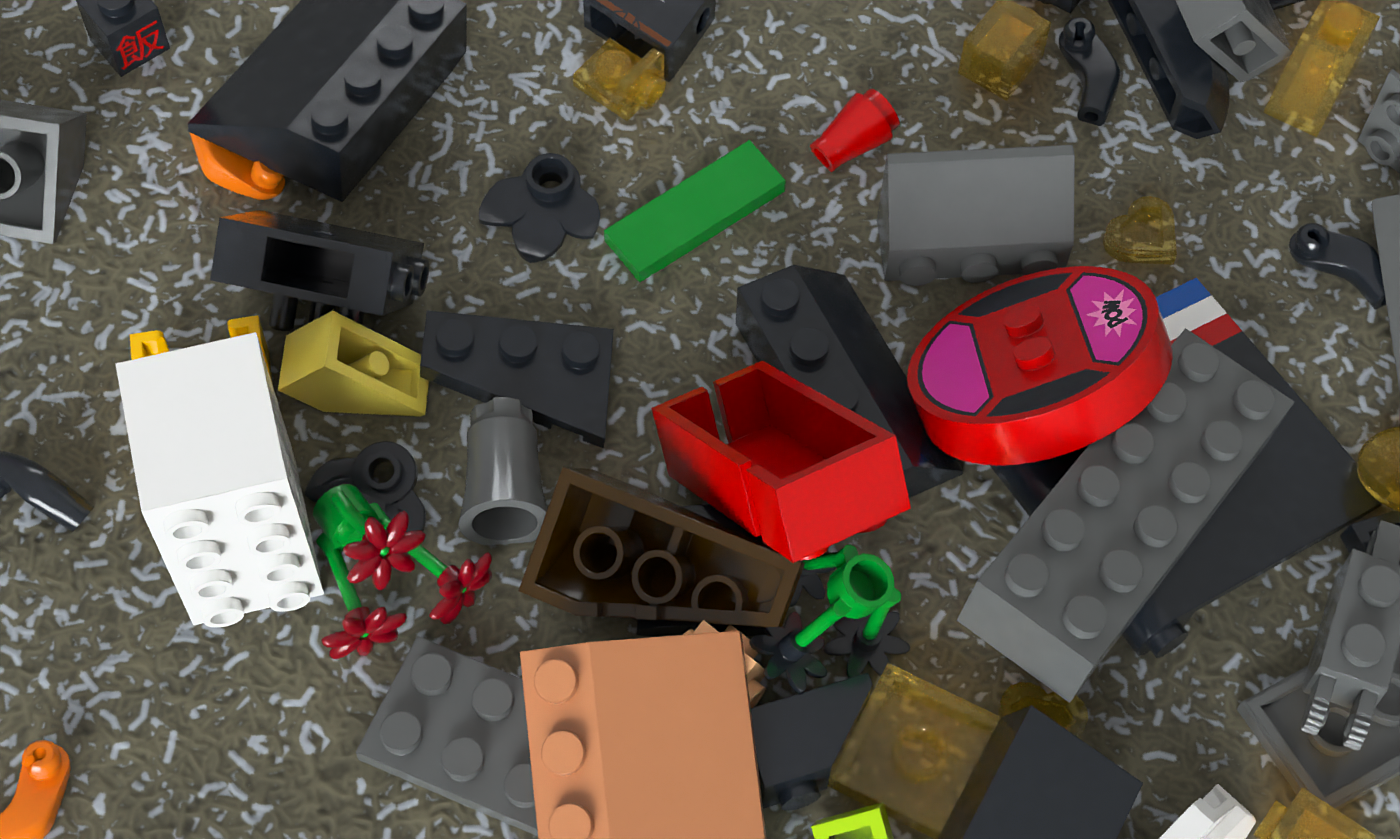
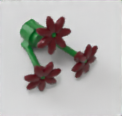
(379, 543)

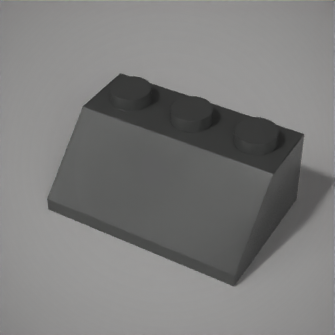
(38, 168)
(976, 213)

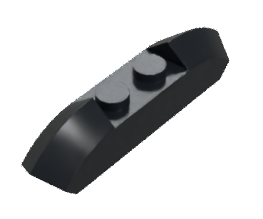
(1182, 75)

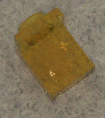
(622, 79)

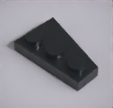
(545, 365)

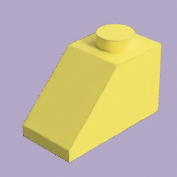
(351, 370)

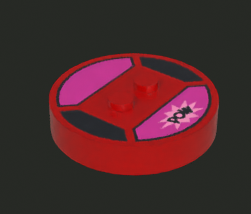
(1040, 365)

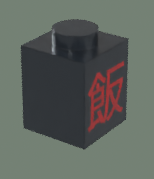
(124, 31)

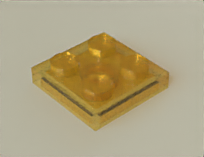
(913, 750)

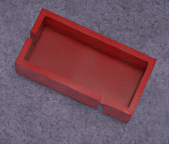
(792, 462)

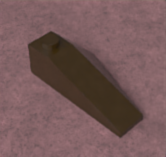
(645, 558)

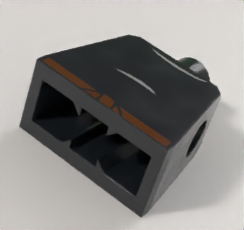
(641, 25)

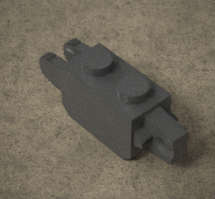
(1357, 638)

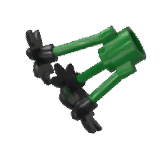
(857, 590)

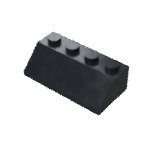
(823, 336)

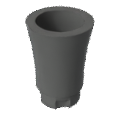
(502, 475)

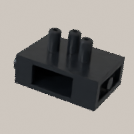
(317, 264)

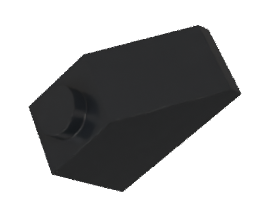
(803, 739)

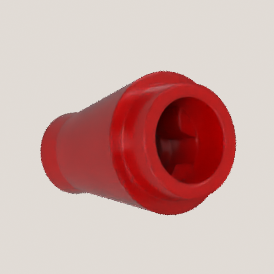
(856, 129)

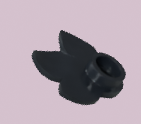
(540, 214)
(391, 496)

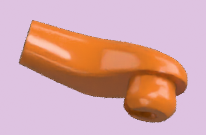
(237, 172)
(38, 792)

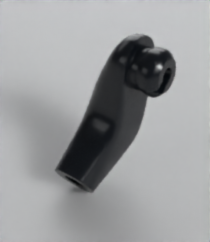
(1094, 68)
(1340, 256)
(42, 490)

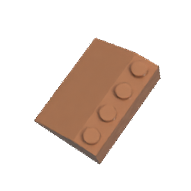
(643, 739)

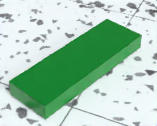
(694, 211)

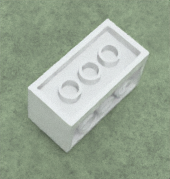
(219, 480)

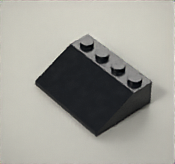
(335, 87)

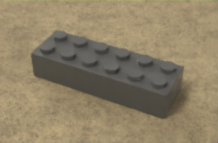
(1123, 519)

